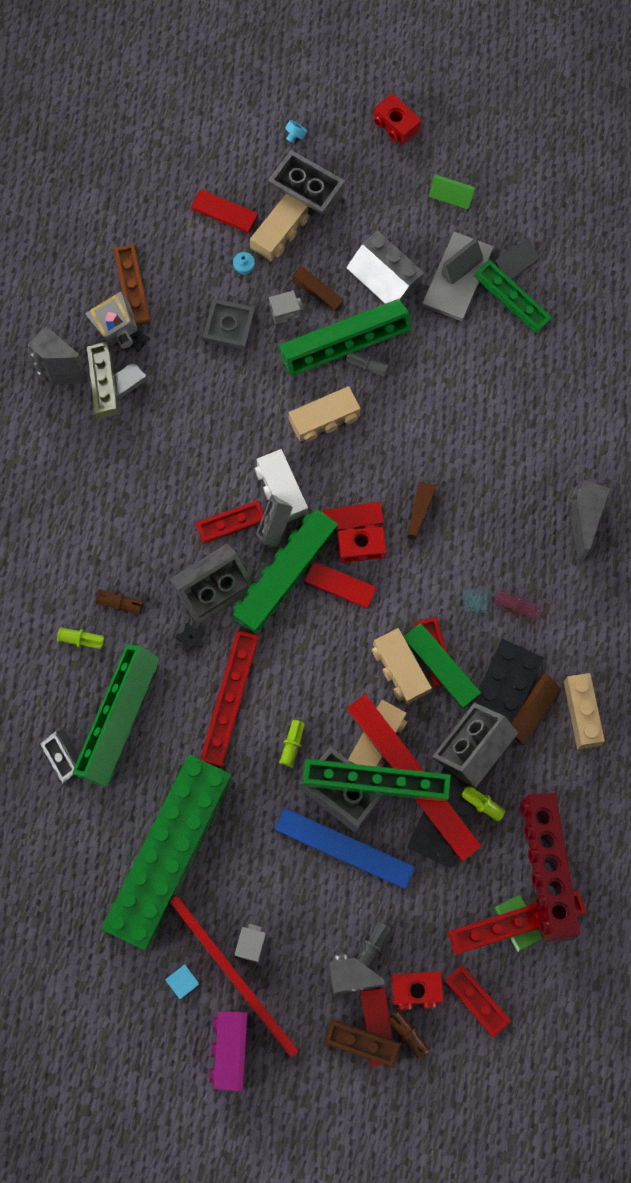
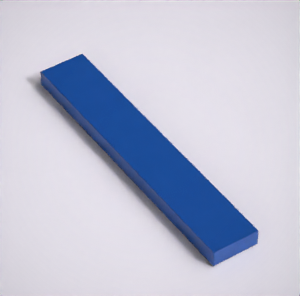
(344, 848)

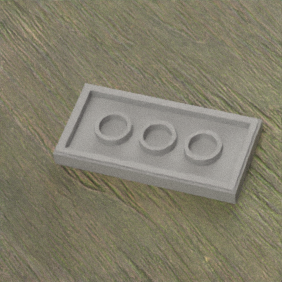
(455, 298)

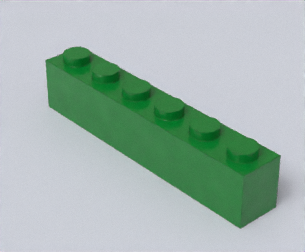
(345, 337)
(285, 571)
(116, 715)
(376, 780)

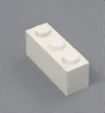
(280, 482)

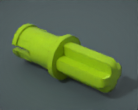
(80, 638)
(292, 743)
(483, 803)

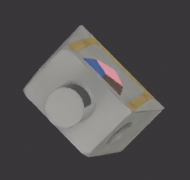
(114, 320)

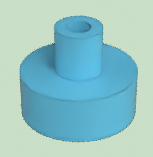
(295, 130)
(243, 263)

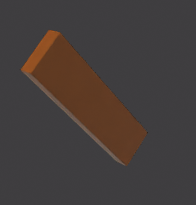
(131, 282)

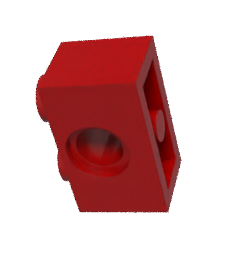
(394, 109)
(351, 552)
(430, 982)

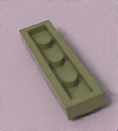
(102, 380)

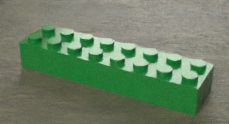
(167, 853)

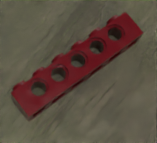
(559, 878)

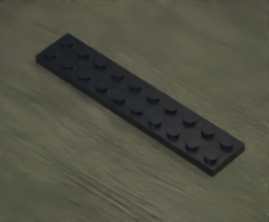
(503, 692)

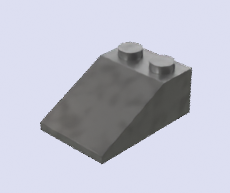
(586, 510)

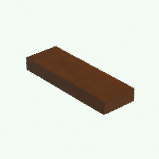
(535, 708)
(363, 1043)

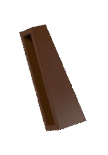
(317, 289)
(422, 501)

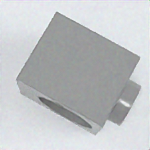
(285, 307)
(250, 943)

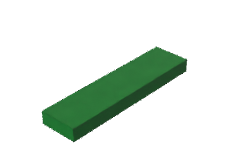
(512, 296)
(441, 665)

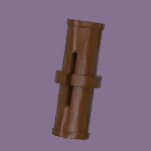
(119, 601)
(408, 1034)

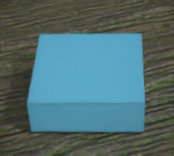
(182, 981)

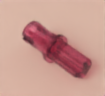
(516, 604)

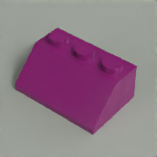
(229, 1051)

